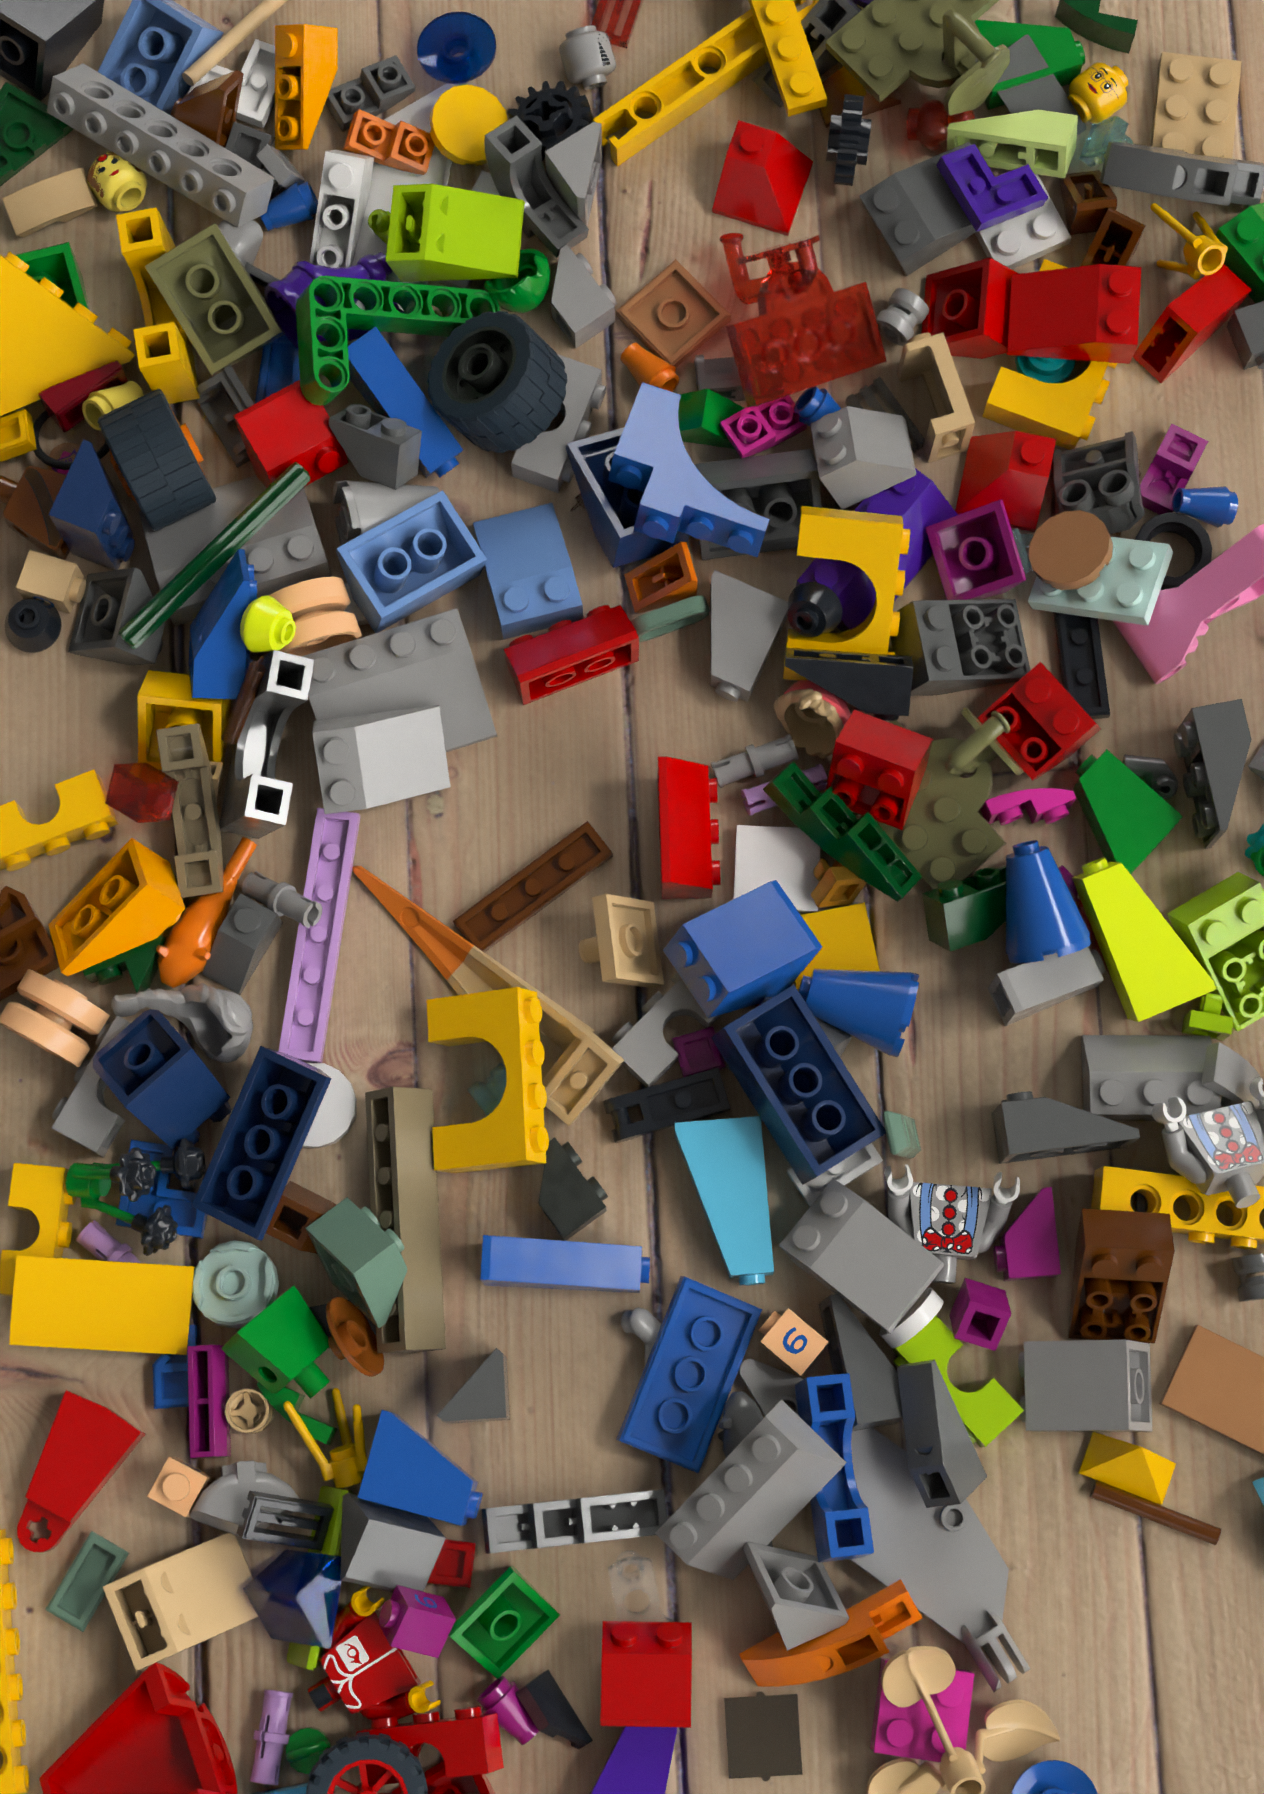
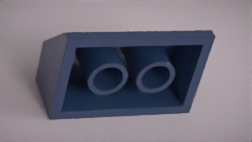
(91, 513)

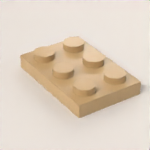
(1196, 104)

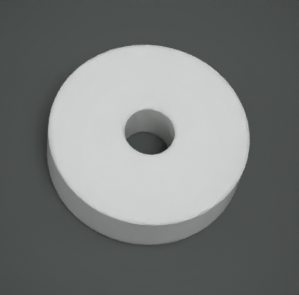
(915, 1320)

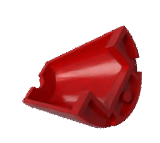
(147, 1744)

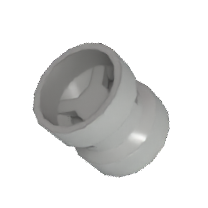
(901, 316)

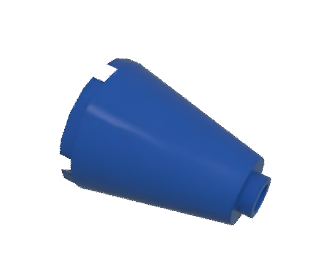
(1039, 907)
(863, 1003)

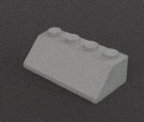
(751, 1494)

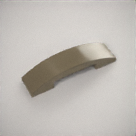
(194, 810)

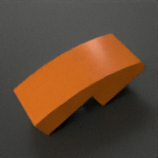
(391, 145)

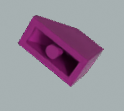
(1030, 1242)

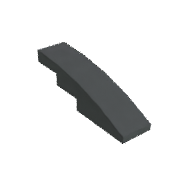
(573, 1521)

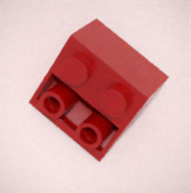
(1043, 722)
(878, 768)

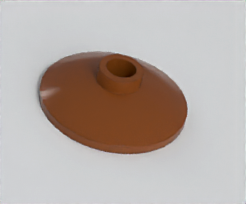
(353, 1337)

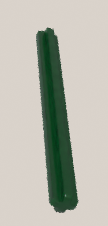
(214, 555)

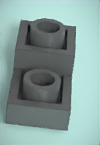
(374, 91)

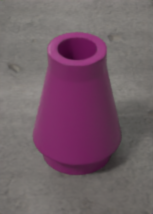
(512, 1716)

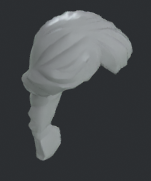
(214, 1016)

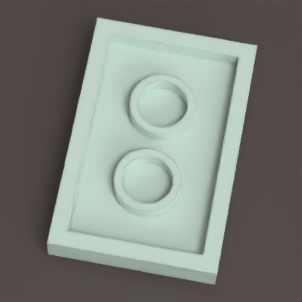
(1121, 593)

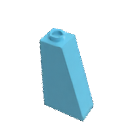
(731, 1185)

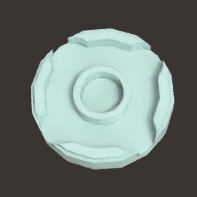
(234, 1283)

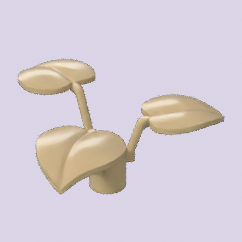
(1009, 1730)

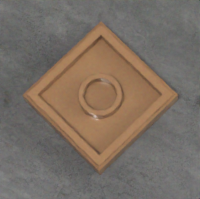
(673, 315)

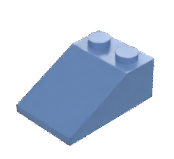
(155, 48)
(528, 570)

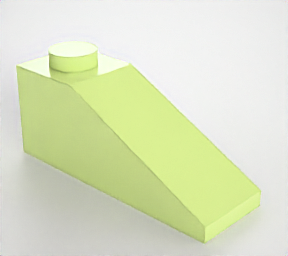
(1013, 140)

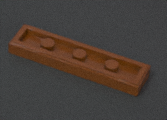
(533, 888)

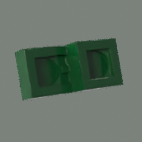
(1101, 28)

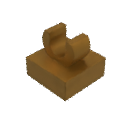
(836, 885)

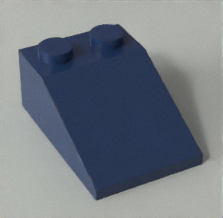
(611, 505)

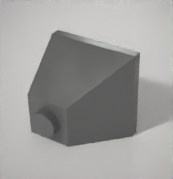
(106, 606)

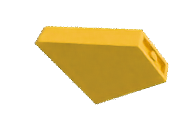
(46, 337)

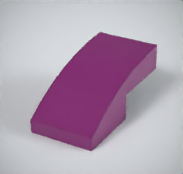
(1171, 468)

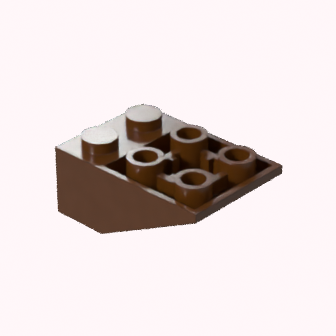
(1120, 1275)

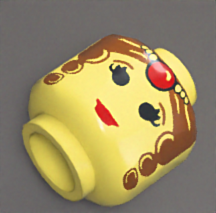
(116, 182)

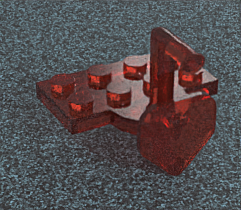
(802, 327)

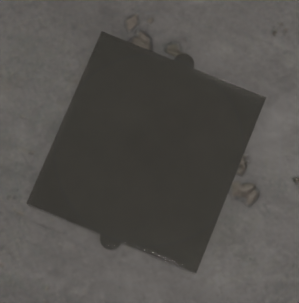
(763, 1736)

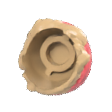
(812, 717)

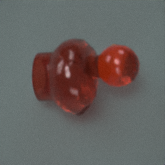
(930, 123)

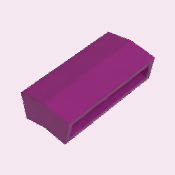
(212, 1393)

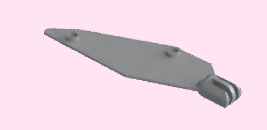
(933, 1550)

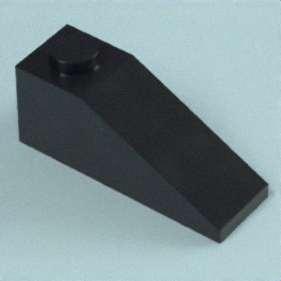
(865, 680)

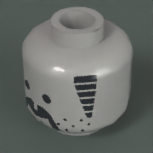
(587, 57)

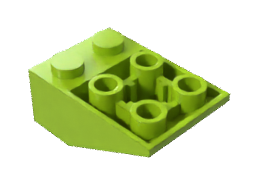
(453, 234)
(1227, 939)

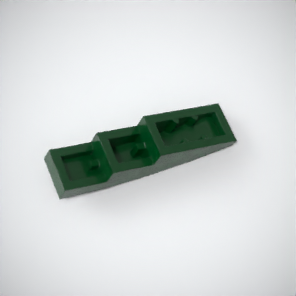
(850, 840)

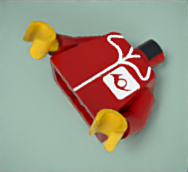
(366, 1669)

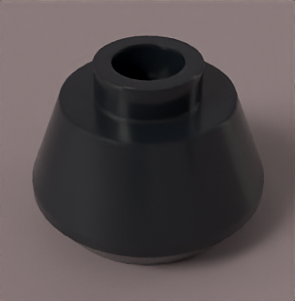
(813, 609)
(32, 625)

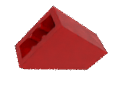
(1190, 322)

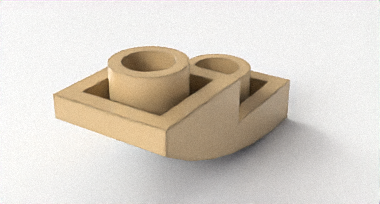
(49, 201)

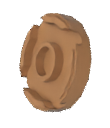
(1070, 550)

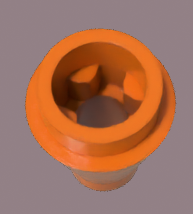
(649, 368)

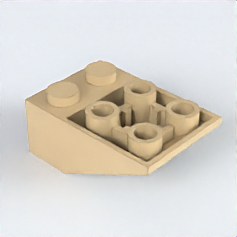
(182, 1600)

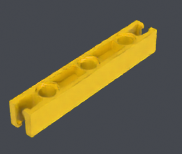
(684, 87)

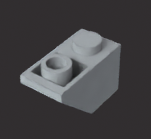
(577, 300)

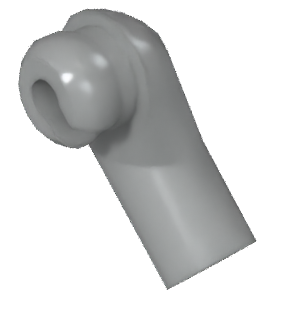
(643, 1325)

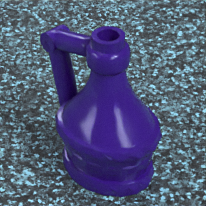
(283, 294)

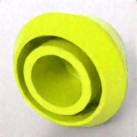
(266, 625)

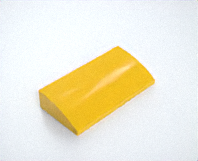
(101, 1305)

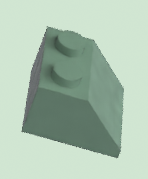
(360, 1258)

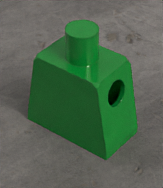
(282, 1346)

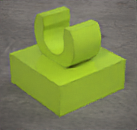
(1208, 1019)

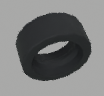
(1188, 529)

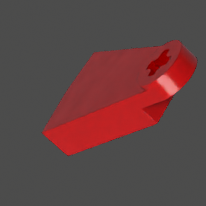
(75, 1464)

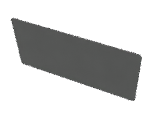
(1038, 94)

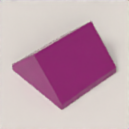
(976, 553)

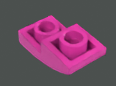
(762, 426)
(1039, 803)

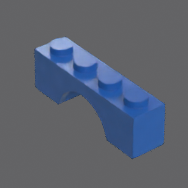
(837, 1510)

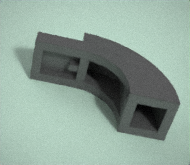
(519, 173)

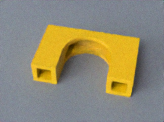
(161, 346)
(1048, 408)
(874, 546)
(515, 1129)

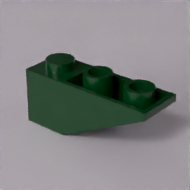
(966, 909)

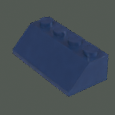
(798, 1084)
(261, 1141)

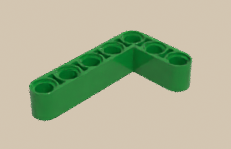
(379, 312)

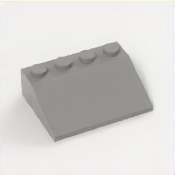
(281, 551)
(406, 669)

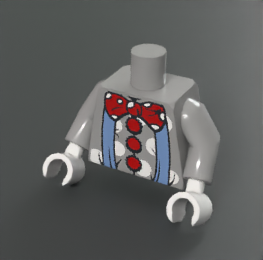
(1217, 1147)
(949, 1219)

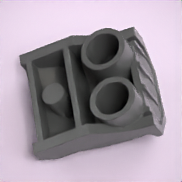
(1101, 481)

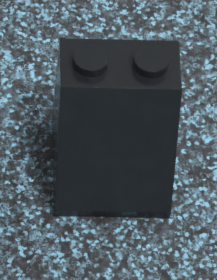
(43, 39)

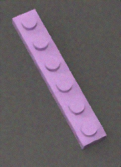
(319, 946)

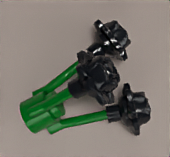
(135, 1178)

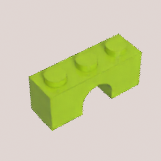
(982, 1411)

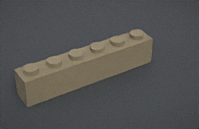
(407, 1202)

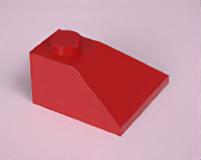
(761, 179)
(1009, 469)

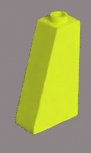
(1137, 943)

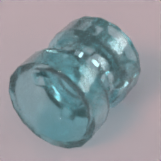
(490, 1094)

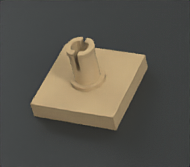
(624, 941)

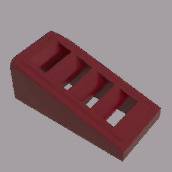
(65, 399)

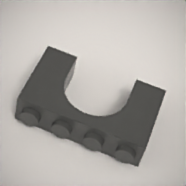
(253, 797)

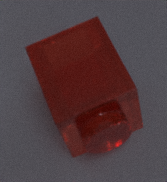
(141, 792)

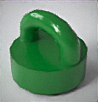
(305, 1748)

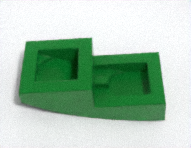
(318, 1429)

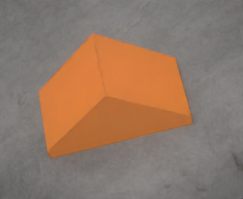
(662, 579)

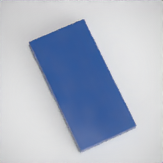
(689, 1374)

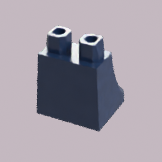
(161, 1079)

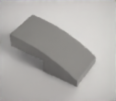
(1228, 1075)

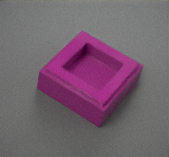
(697, 1052)

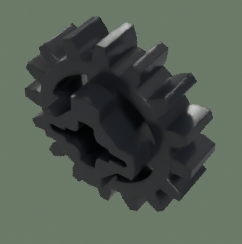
(553, 113)
(848, 139)

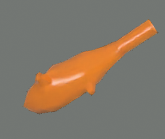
(194, 933)

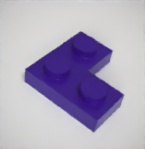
(989, 198)

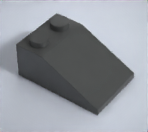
(917, 213)
(1047, 1128)

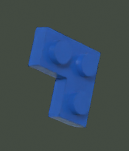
(189, 1219)

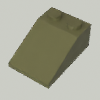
(214, 300)

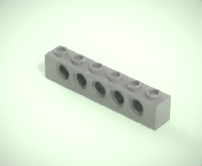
(160, 145)

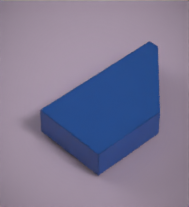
(171, 1377)

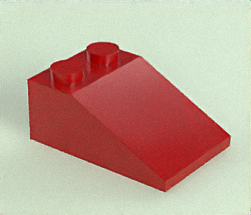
(1076, 313)

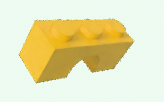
(79, 816)
(45, 1194)

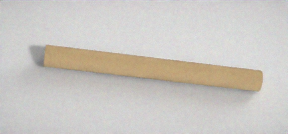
(230, 40)

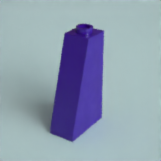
(638, 1762)

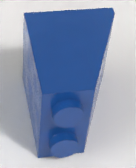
(743, 950)
(416, 1475)

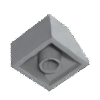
(861, 453)

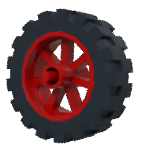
(367, 1750)

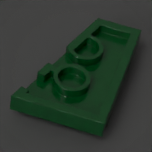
(24, 130)

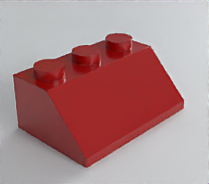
(572, 653)
(686, 829)

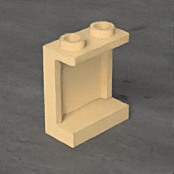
(954, 425)

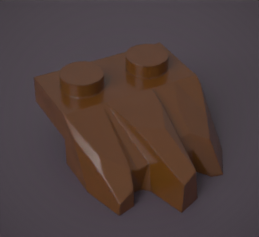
(23, 942)

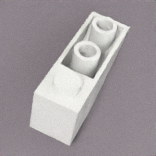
(340, 208)

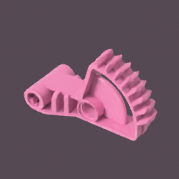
(1185, 611)

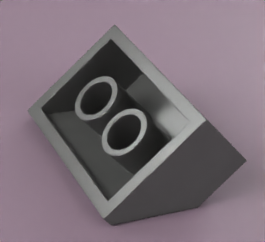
(769, 487)

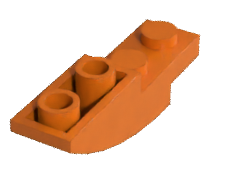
(838, 1650)

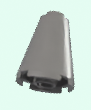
(371, 504)

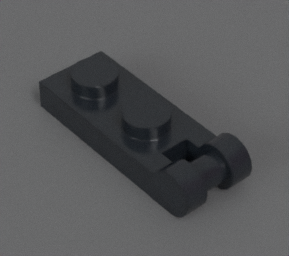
(667, 1104)

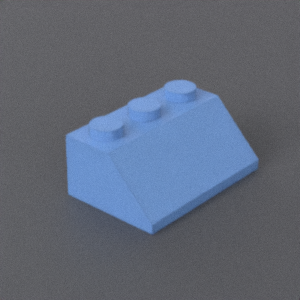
(410, 561)

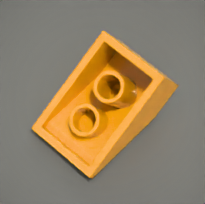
(117, 909)

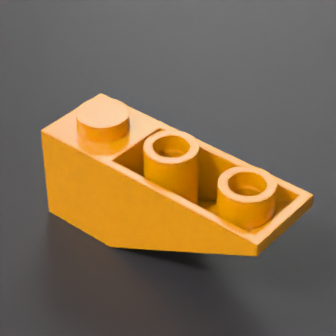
(303, 77)

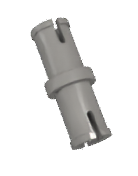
(754, 760)
(282, 899)

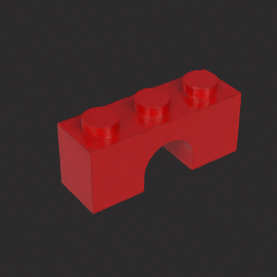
(466, 1742)

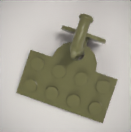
(911, 39)
(944, 828)

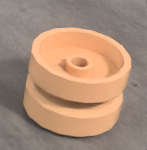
(318, 615)
(56, 1012)

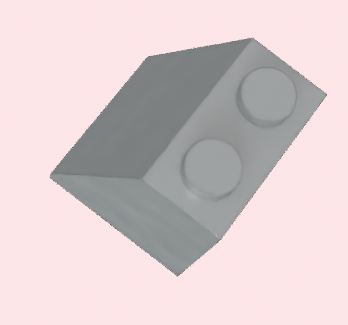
(1086, 1386)

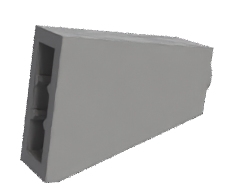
(742, 634)
(1045, 983)

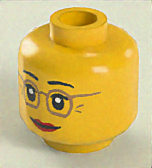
(1098, 92)

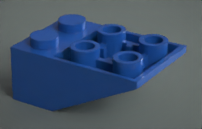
(216, 650)

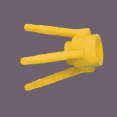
(1202, 252)
(346, 1461)

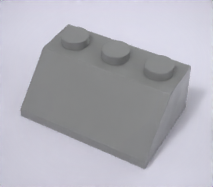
(1134, 1072)

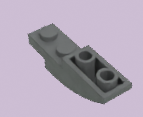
(1182, 174)

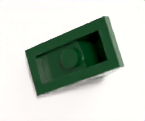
(139, 961)

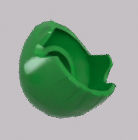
(527, 290)

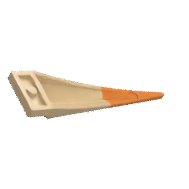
(574, 1057)

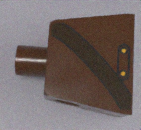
(29, 505)

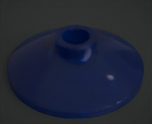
(452, 35)

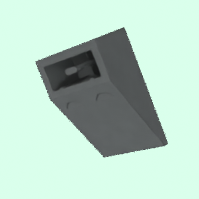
(961, 644)
(1214, 750)

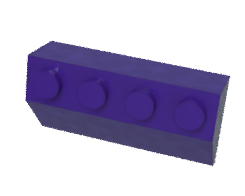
(920, 506)

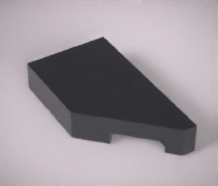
(552, 1711)

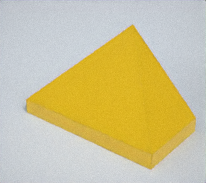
(1127, 1467)

